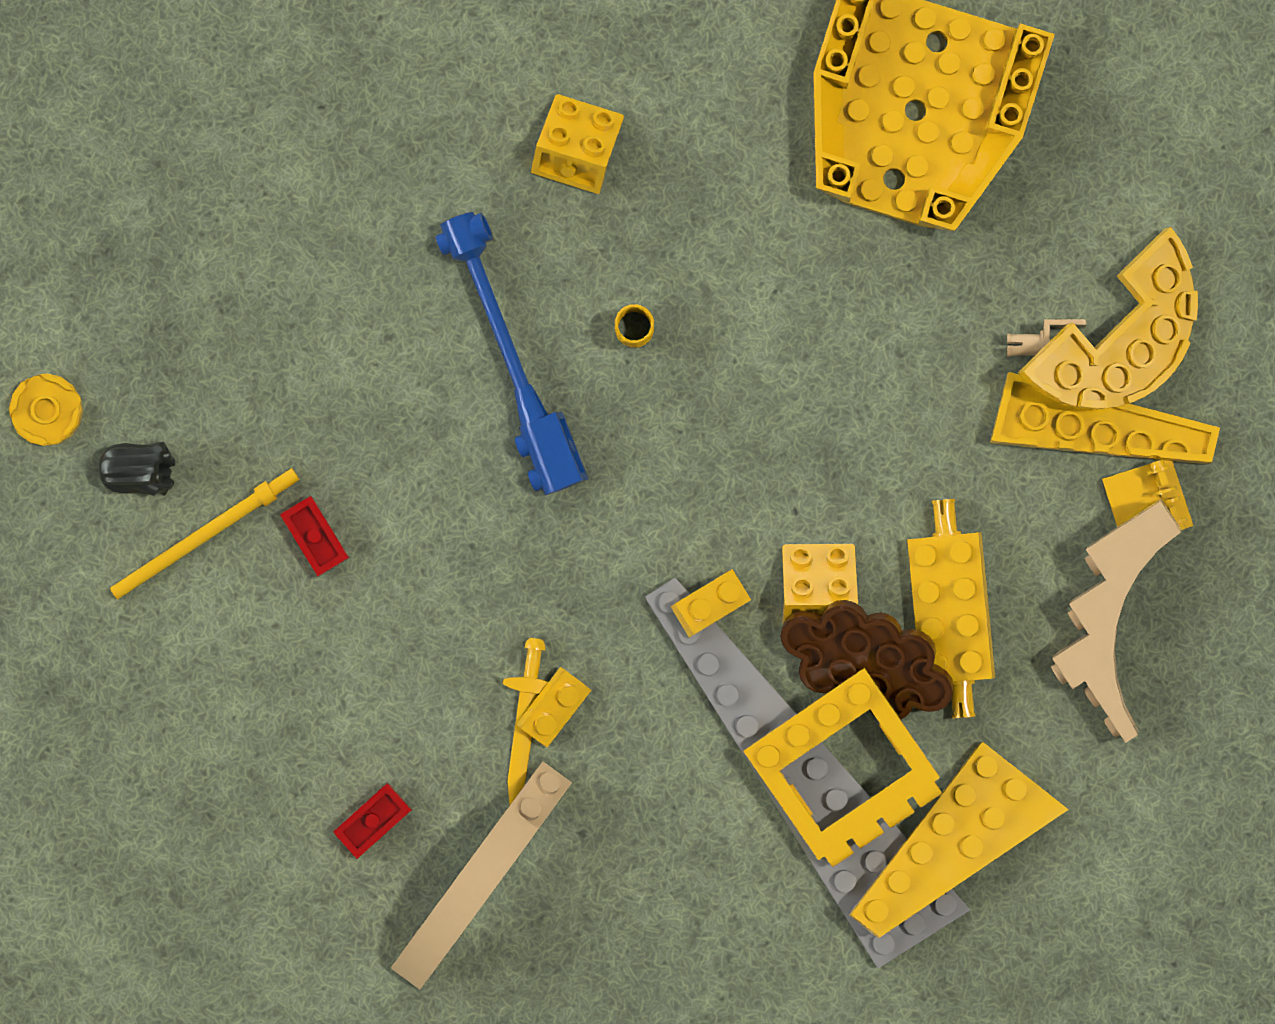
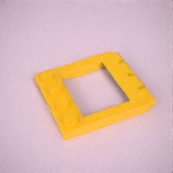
(814, 726)

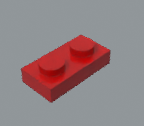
(314, 536)
(372, 820)

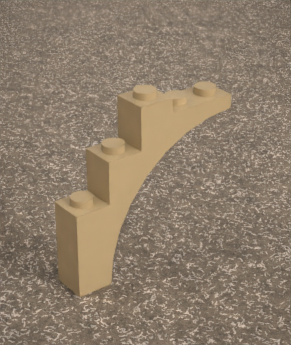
(1092, 657)

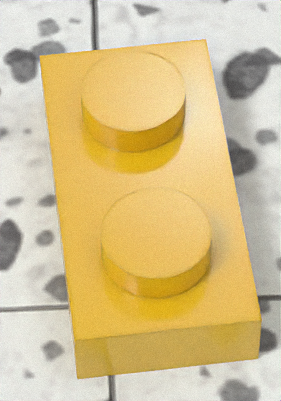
(710, 603)
(553, 707)

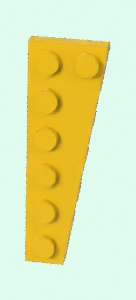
(1127, 430)

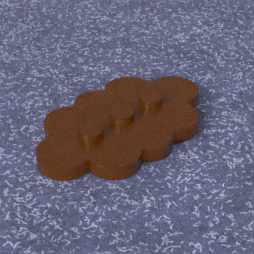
(848, 640)

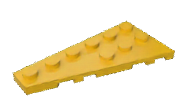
(968, 826)

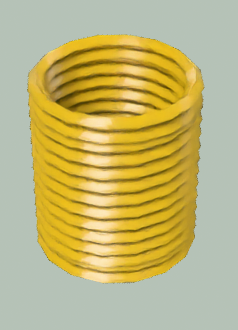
(634, 308)

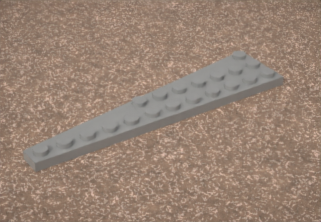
(754, 709)

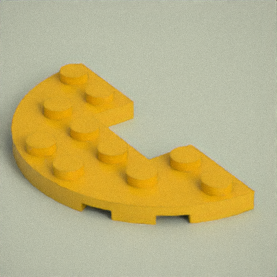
(1137, 351)

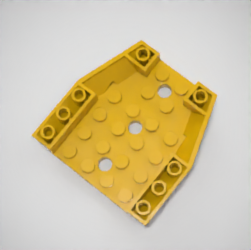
(972, 96)

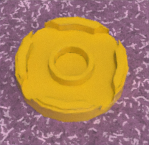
(57, 414)

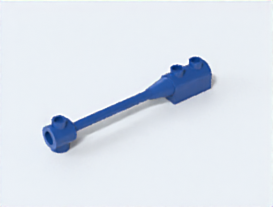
(542, 435)

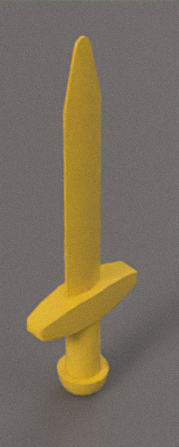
(529, 688)

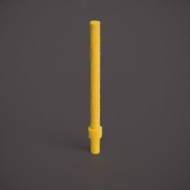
(263, 495)

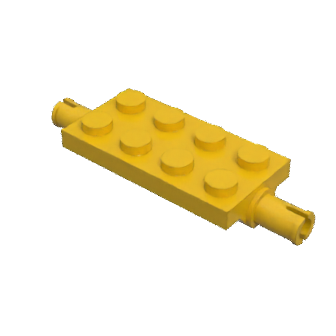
(953, 603)

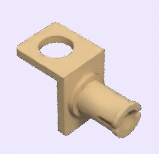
(1035, 342)

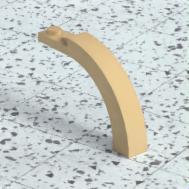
(481, 875)

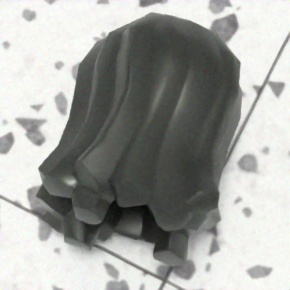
(137, 468)

